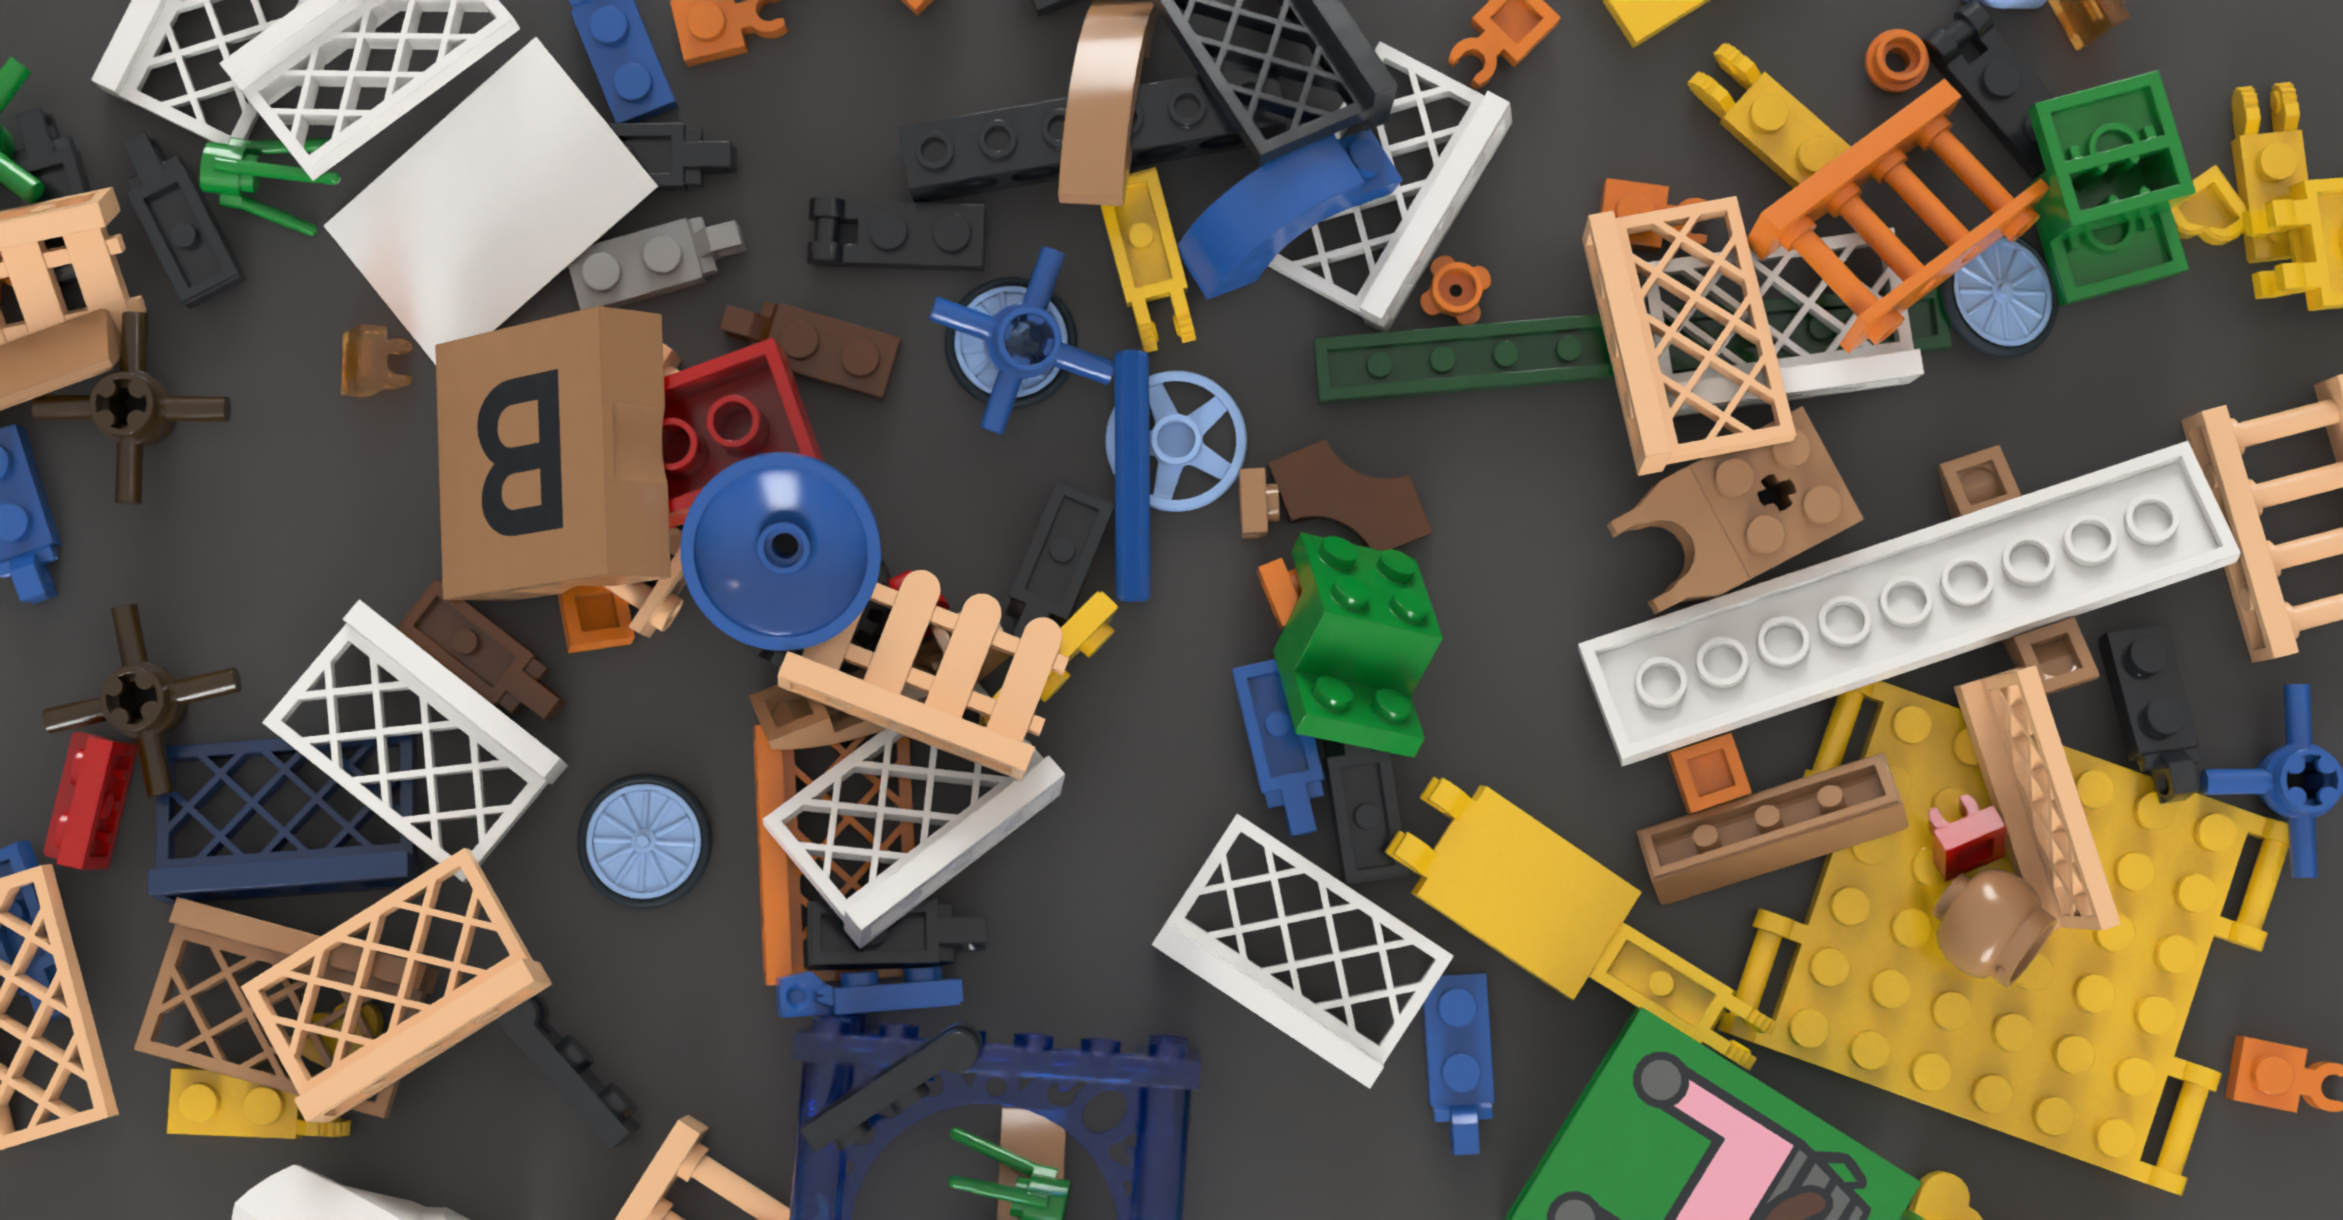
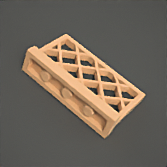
(1631, 342)
(2036, 797)
(74, 1005)
(421, 1036)

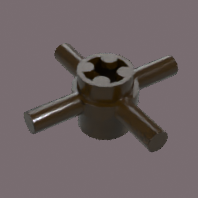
(108, 410)
(119, 707)

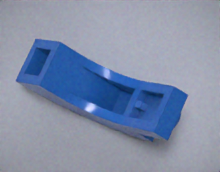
(1279, 202)

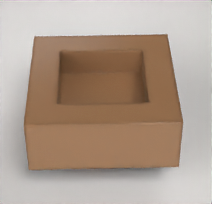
(1257, 503)

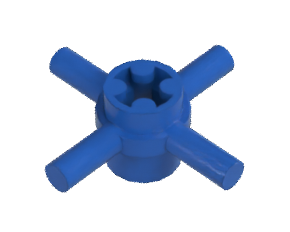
(1043, 329)
(2270, 786)

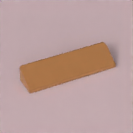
(58, 357)
(1772, 829)

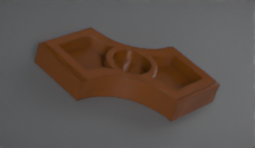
(1322, 487)

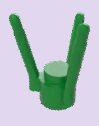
(238, 169)
(1032, 1199)

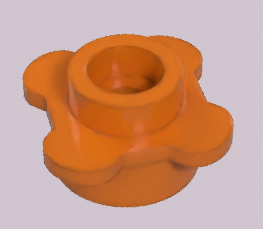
(1450, 273)

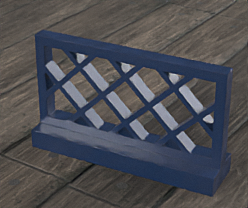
(274, 871)

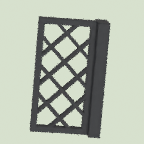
(1336, 45)

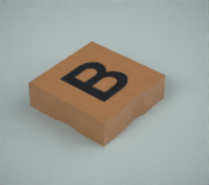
(553, 456)

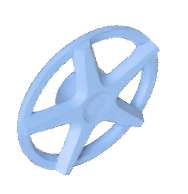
(1179, 441)

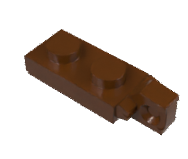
(821, 346)
(480, 653)

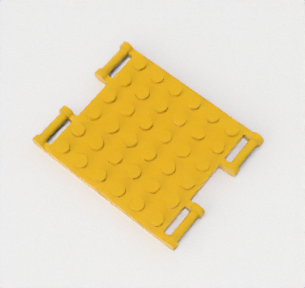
(2093, 1021)

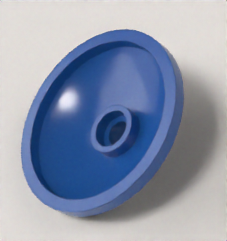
(771, 595)

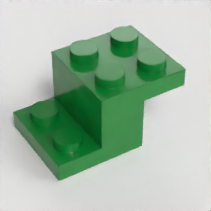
(2112, 187)
(1356, 645)

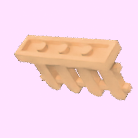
(88, 247)
(951, 690)

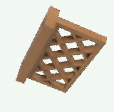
(270, 944)

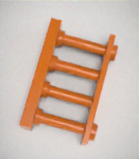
(1883, 158)

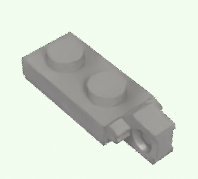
(652, 262)

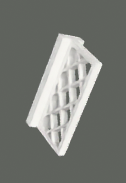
(319, 31)
(137, 50)
(1432, 210)
(1805, 373)
(448, 696)
(937, 857)
(1273, 998)

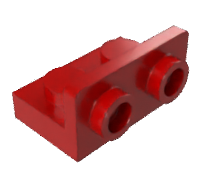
(90, 801)

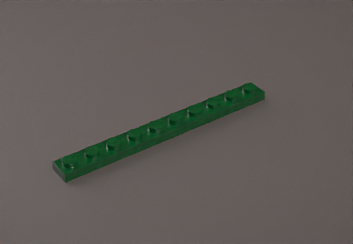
(1554, 351)

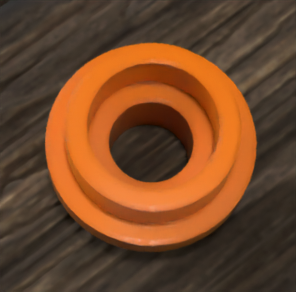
(1906, 45)

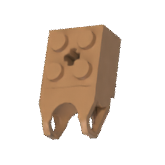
(1726, 527)

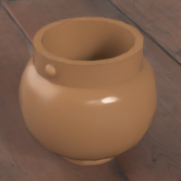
(1992, 925)

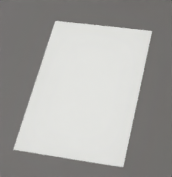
(491, 202)

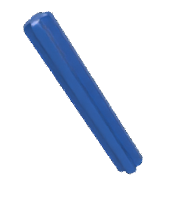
(1132, 475)

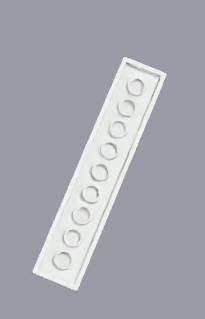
(1907, 603)

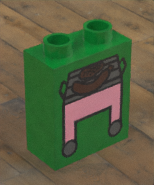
(1699, 1139)

